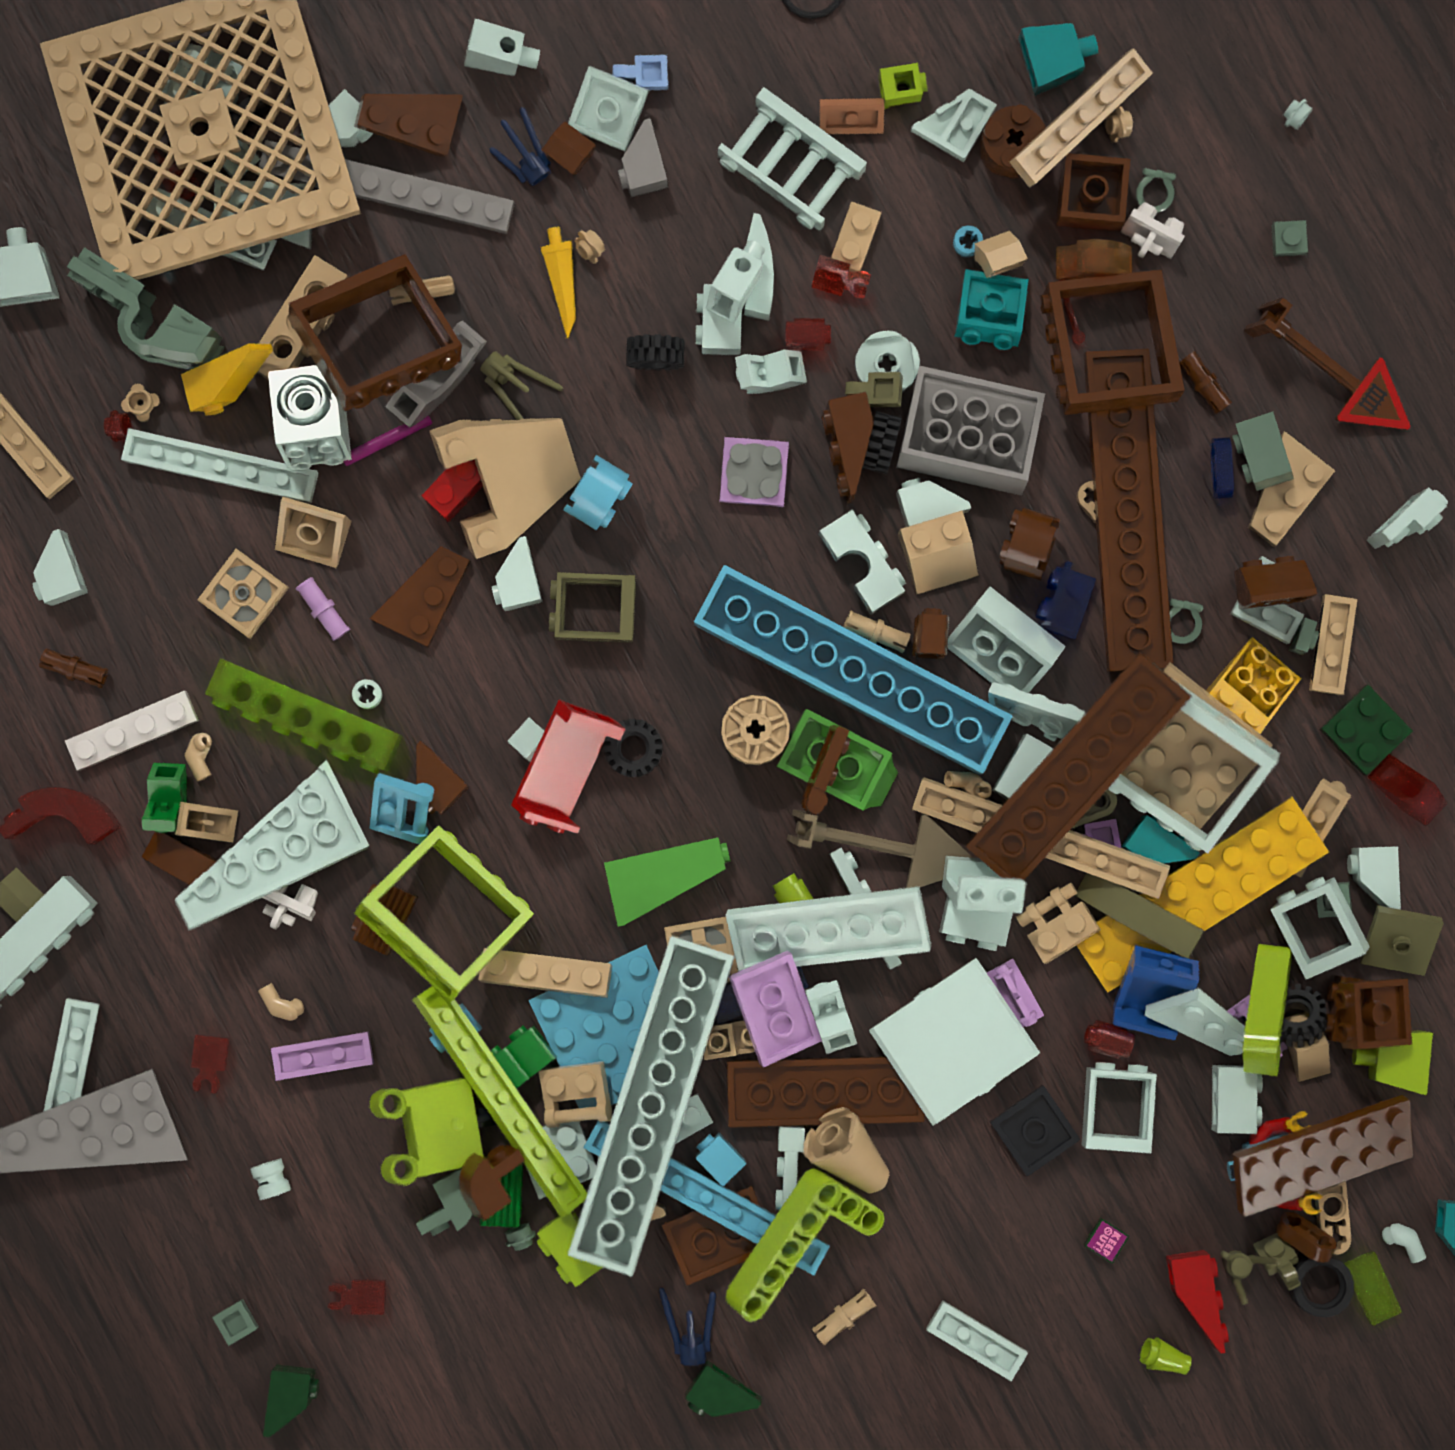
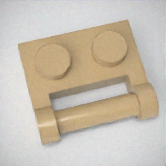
(574, 1083)

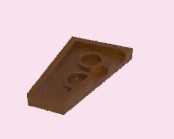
(411, 119)

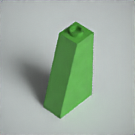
(658, 876)

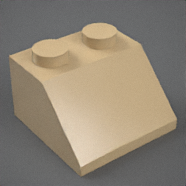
(938, 552)

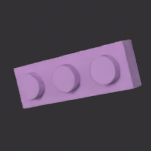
(322, 1055)

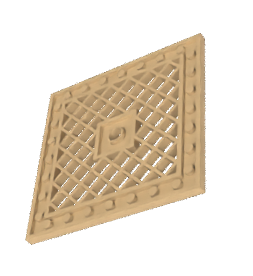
(215, 237)

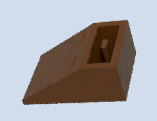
(850, 427)

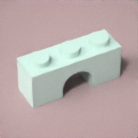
(850, 536)

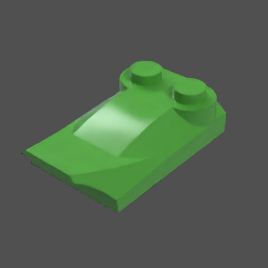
(863, 772)

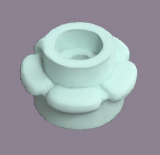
(1297, 113)

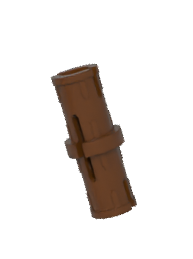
(1205, 382)
(73, 668)

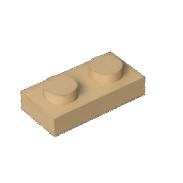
(856, 235)

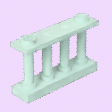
(795, 128)

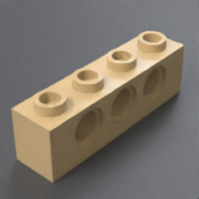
(280, 332)

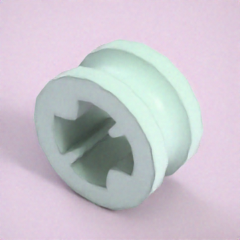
(357, 695)

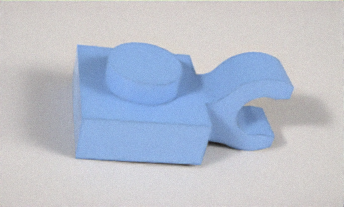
(648, 72)

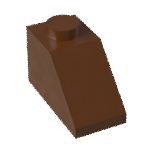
(434, 771)

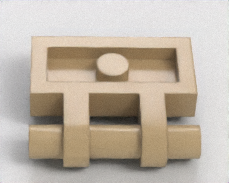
(1062, 932)

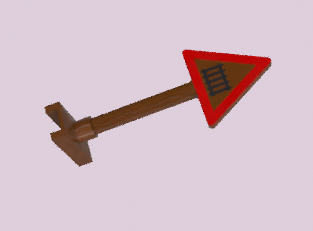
(1371, 399)

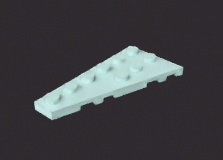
(290, 843)

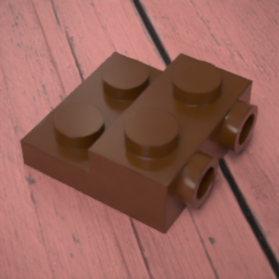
(1373, 1013)

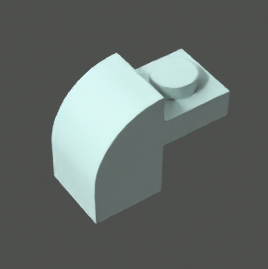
(771, 371)
(831, 1016)

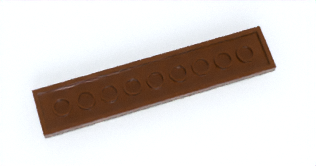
(1128, 514)

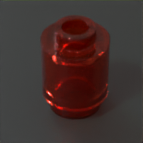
(807, 334)
(1109, 1039)

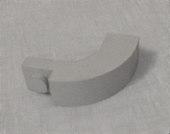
(418, 400)

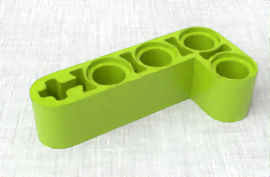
(1266, 1010)

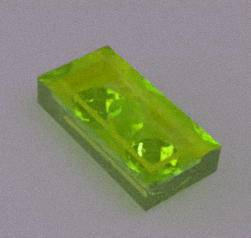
(1373, 1288)

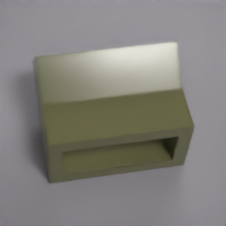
(18, 894)

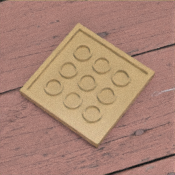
(1189, 764)

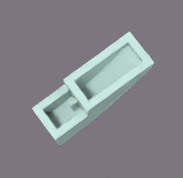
(761, 297)

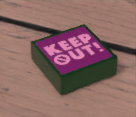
(1106, 1240)

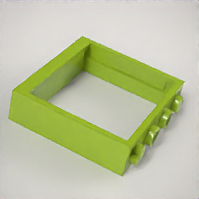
(410, 946)

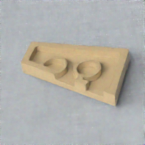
(1284, 503)

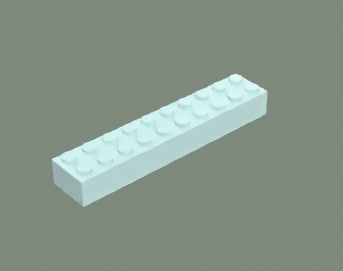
(651, 1106)

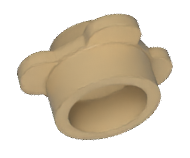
(1119, 124)
(589, 245)
(131, 405)

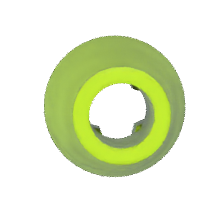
(1162, 1356)

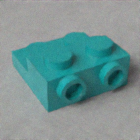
(991, 309)

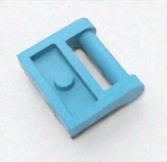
(390, 808)

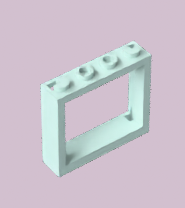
(1236, 737)

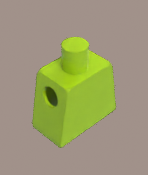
(1399, 1065)

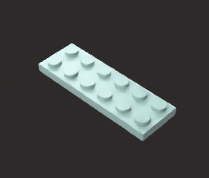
(831, 928)

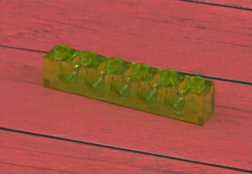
(230, 677)

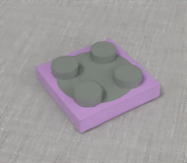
(754, 472)

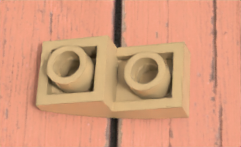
(728, 1040)

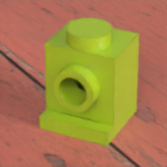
(907, 74)

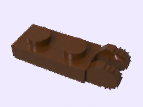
(824, 771)

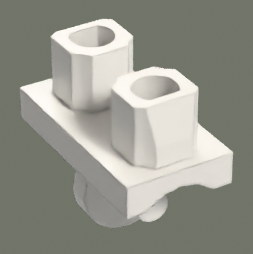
(1151, 233)
(300, 905)

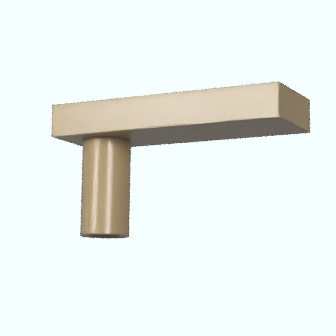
(1325, 808)

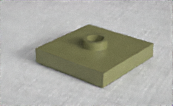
(1401, 940)

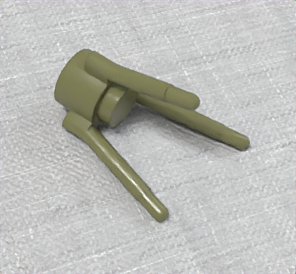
(499, 370)
(1240, 1266)

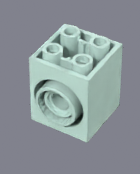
(307, 419)

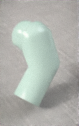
(1405, 1237)

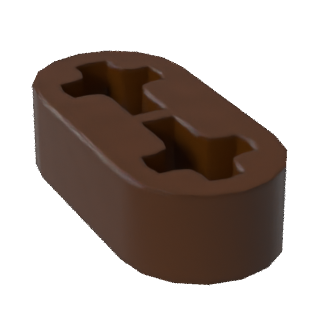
(1306, 1237)

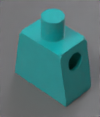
(1054, 54)

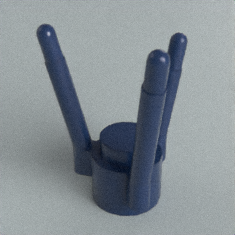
(533, 167)
(692, 1347)

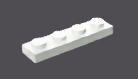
(131, 730)

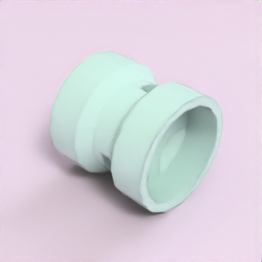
(270, 1179)

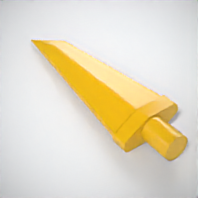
(560, 270)

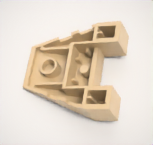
(522, 470)

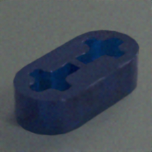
(1222, 468)

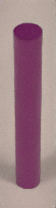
(385, 440)

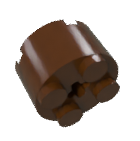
(1009, 122)
(1030, 543)

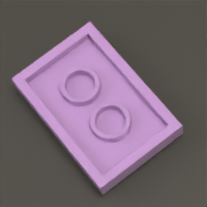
(775, 1008)

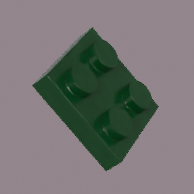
(1366, 730)

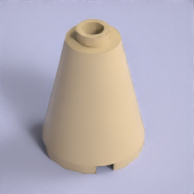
(846, 1151)

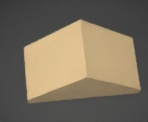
(206, 822)
(1309, 1060)

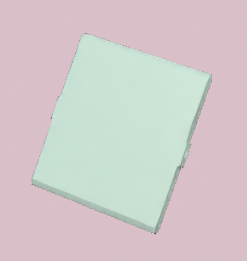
(954, 1041)

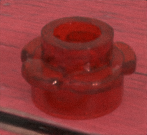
(117, 425)

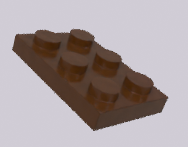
(705, 1245)

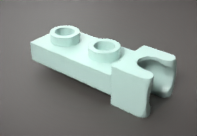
(791, 1142)

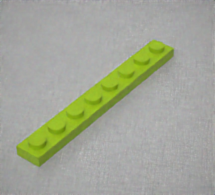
(502, 1100)

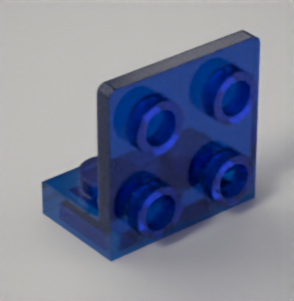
(1066, 602)

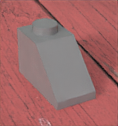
(643, 164)

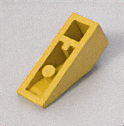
(224, 378)

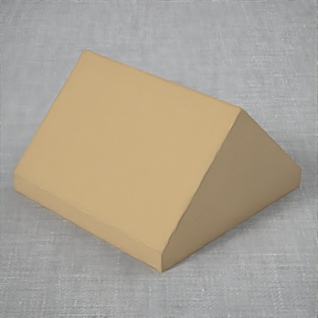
(311, 532)

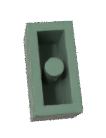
(1264, 452)

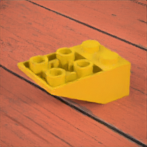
(1254, 685)

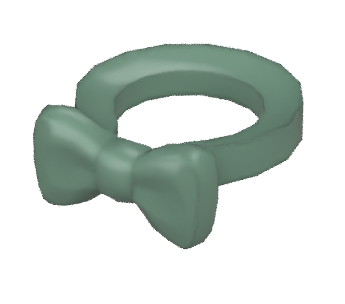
(1149, 175)
(1195, 608)

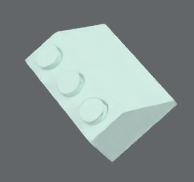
(1004, 643)

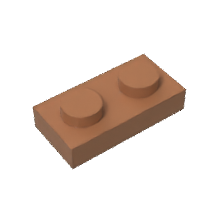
(852, 116)

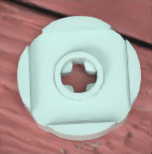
(892, 345)

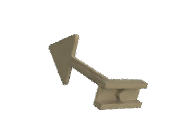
(926, 854)

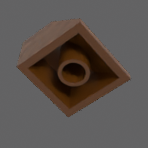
(1273, 584)

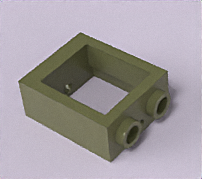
(558, 593)

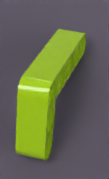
(791, 1235)

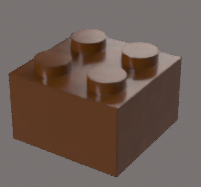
(1093, 192)

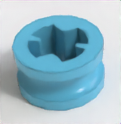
(960, 235)

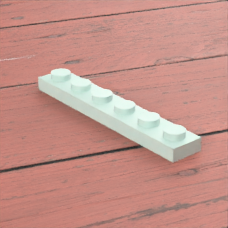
(219, 465)

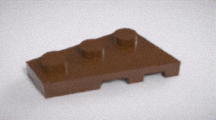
(424, 598)

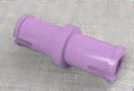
(322, 608)

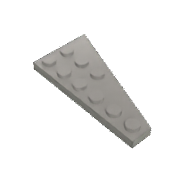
(103, 1128)

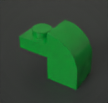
(165, 792)

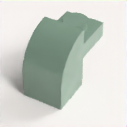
(453, 1207)

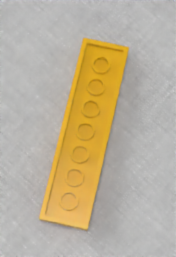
(1214, 884)

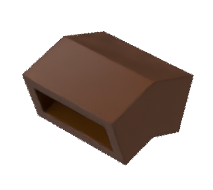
(569, 148)

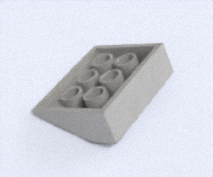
(971, 430)

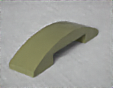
(1140, 914)

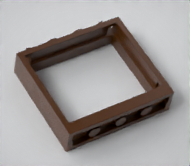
(355, 290)
(1162, 331)

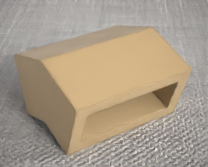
(999, 254)

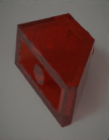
(1408, 789)

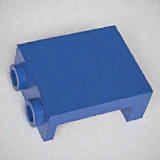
(1149, 979)

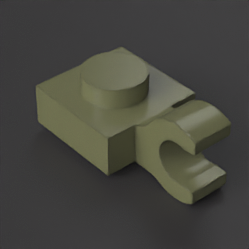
(882, 389)
(1278, 1248)

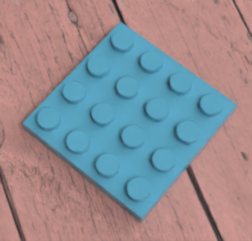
(600, 1028)

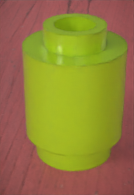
(791, 890)

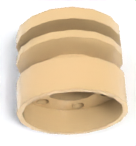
(742, 744)

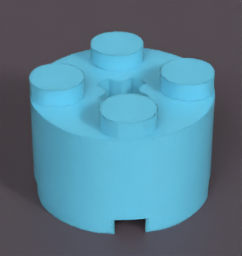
(598, 493)

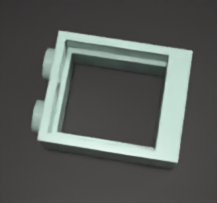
(1311, 967)
(1100, 1141)

